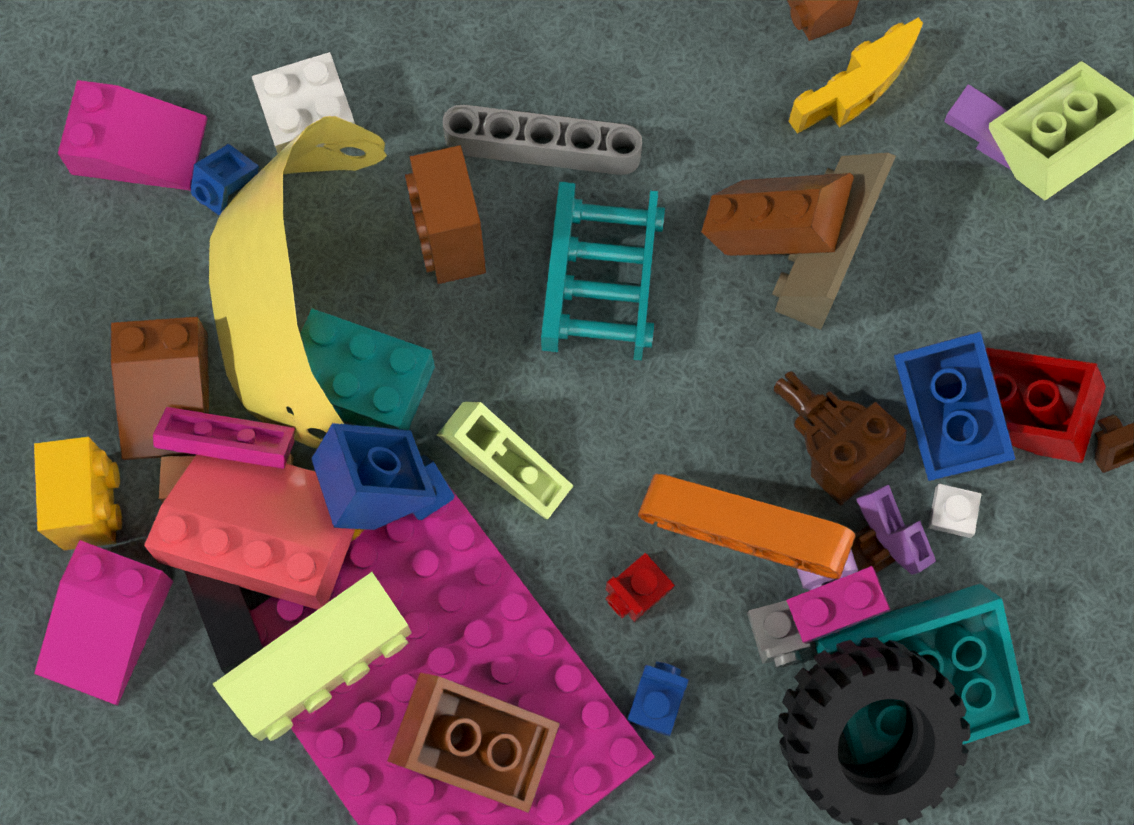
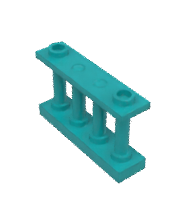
(564, 287)

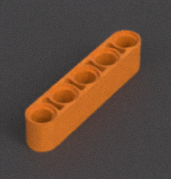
(748, 526)

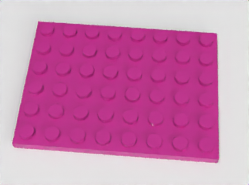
(476, 629)

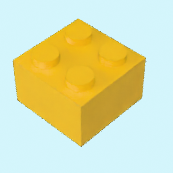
(76, 493)

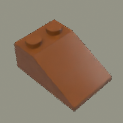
(153, 369)
(473, 741)

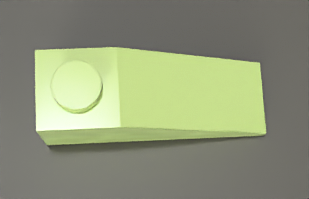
(504, 457)

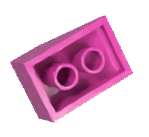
(130, 137)
(101, 621)

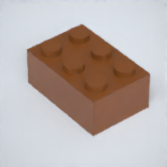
(446, 215)

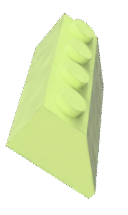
(314, 659)

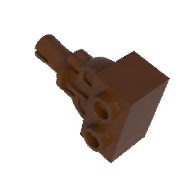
(842, 437)

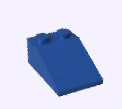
(954, 406)

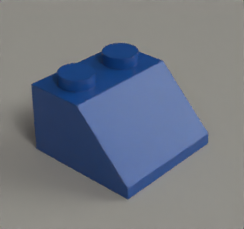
(370, 475)

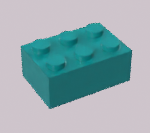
(366, 372)

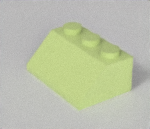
(1064, 129)

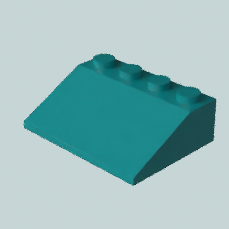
(963, 639)

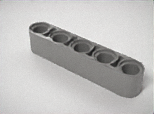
(527, 127)

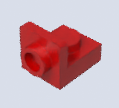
(637, 588)

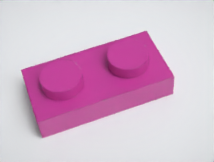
(838, 605)

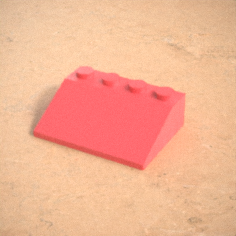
(252, 529)

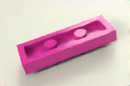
(224, 437)

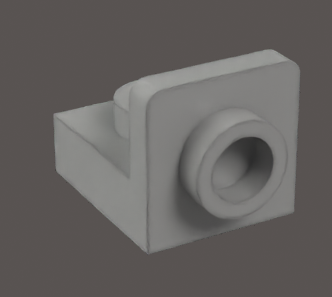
(777, 634)

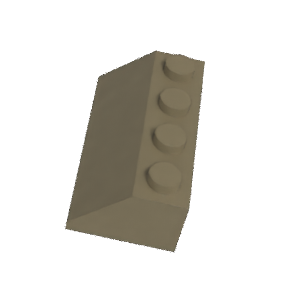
(816, 277)

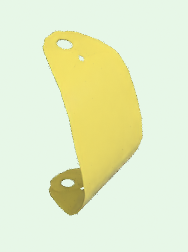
(255, 288)

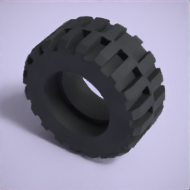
(905, 777)

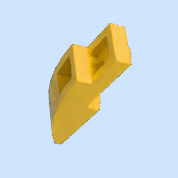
(867, 77)

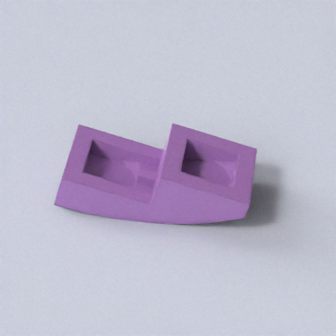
(972, 117)
(904, 542)

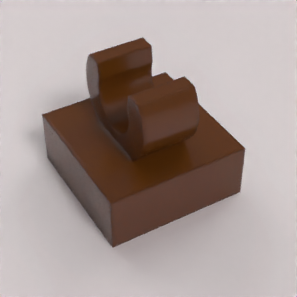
(1114, 444)
(869, 551)

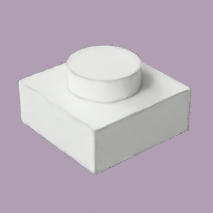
(954, 510)

